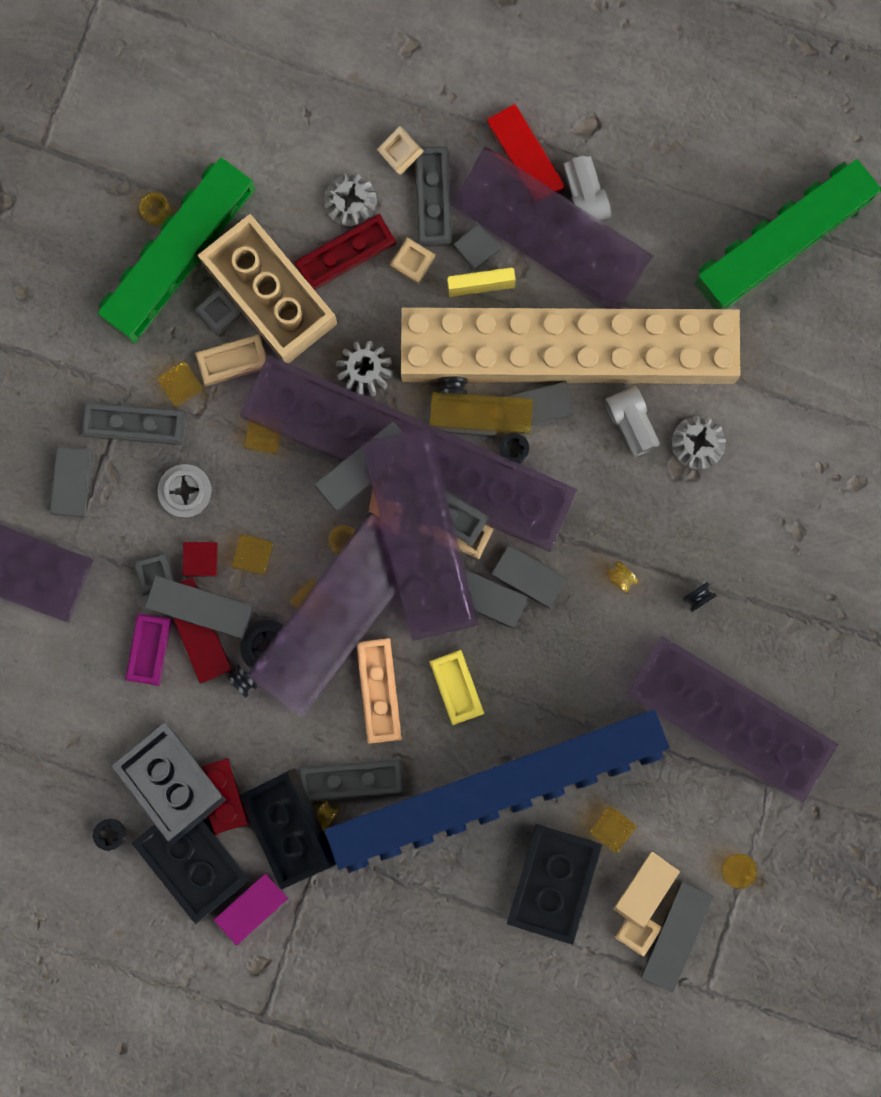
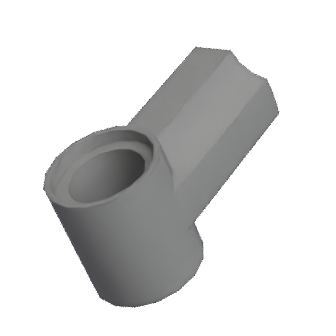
(586, 187)
(629, 412)

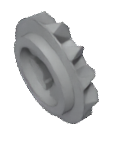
(357, 212)
(683, 446)
(173, 480)

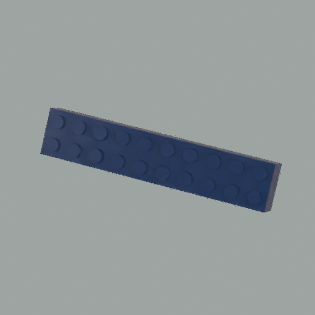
(497, 789)

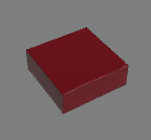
(200, 559)

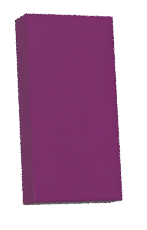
(148, 649)
(251, 909)

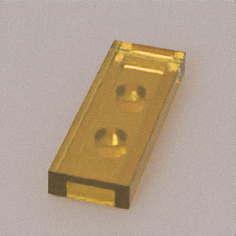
(481, 413)

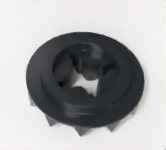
(254, 637)

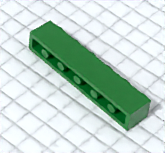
(788, 235)
(175, 251)

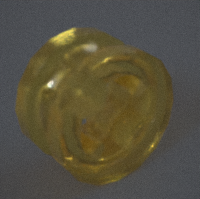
(146, 203)
(333, 537)
(622, 577)
(326, 815)

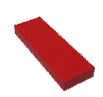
(523, 147)

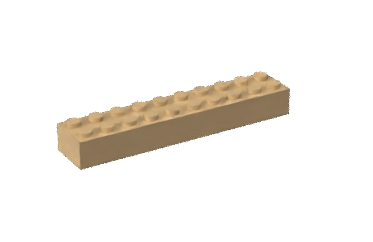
(571, 345)

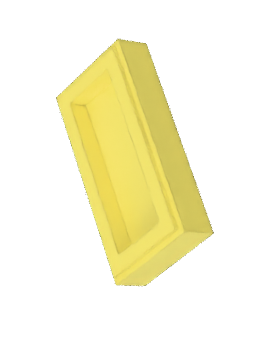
(481, 282)
(456, 687)

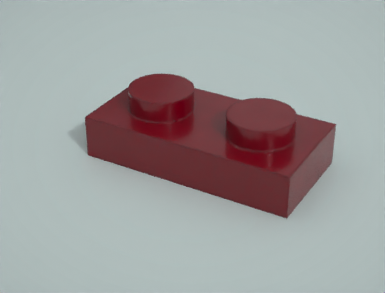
(232, 812)

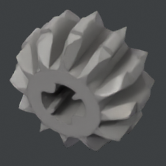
(356, 360)

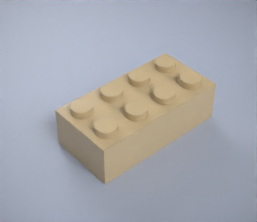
(268, 289)

